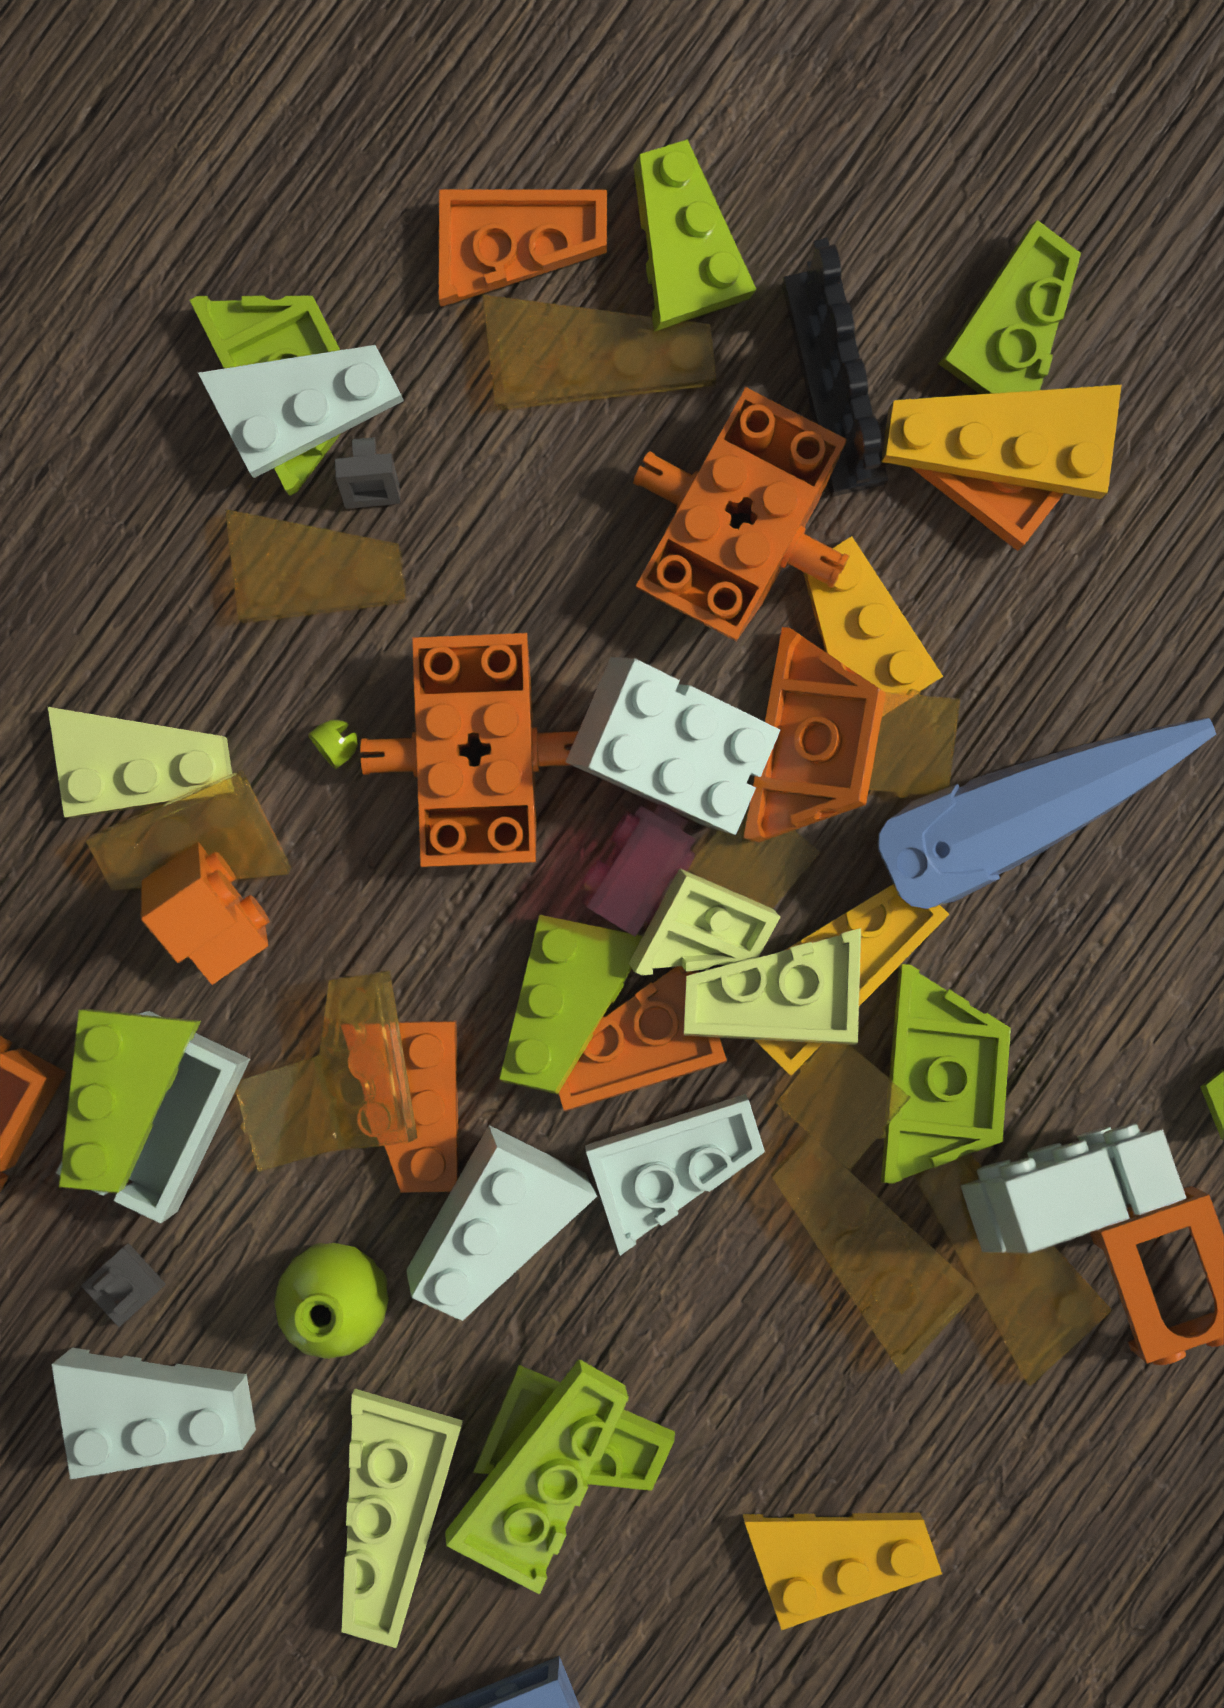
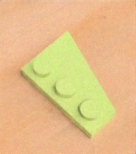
(129, 764)
(783, 996)

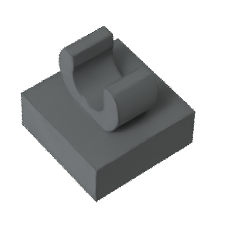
(367, 476)
(123, 1285)

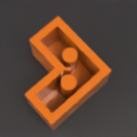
(202, 914)

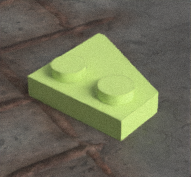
(703, 928)

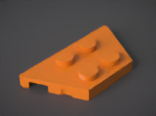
(824, 742)

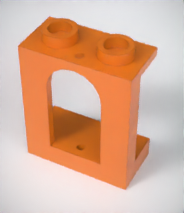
(1152, 1338)

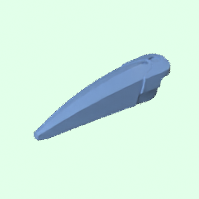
(995, 822)

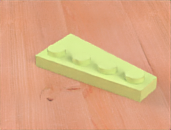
(394, 1491)

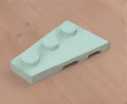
(299, 402)
(669, 1163)

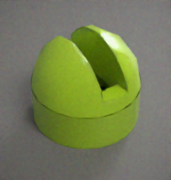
(331, 744)

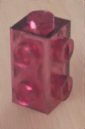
(639, 868)

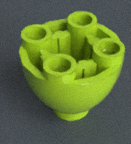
(344, 1283)

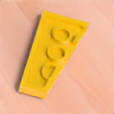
(1016, 438)
(888, 936)

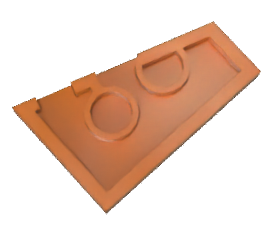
(431, 1068)

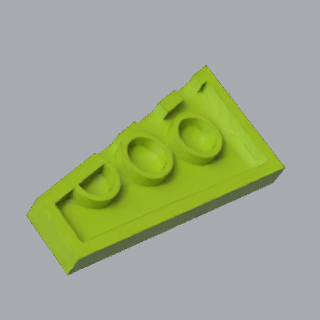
(530, 1494)

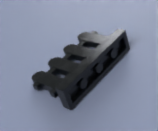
(834, 370)

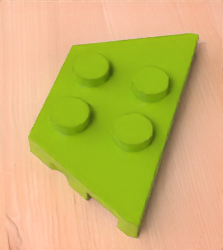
(265, 332)
(952, 1069)

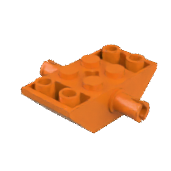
(761, 466)
(465, 693)

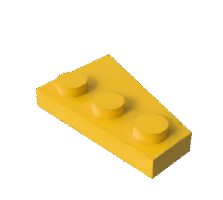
(868, 629)
(838, 1562)

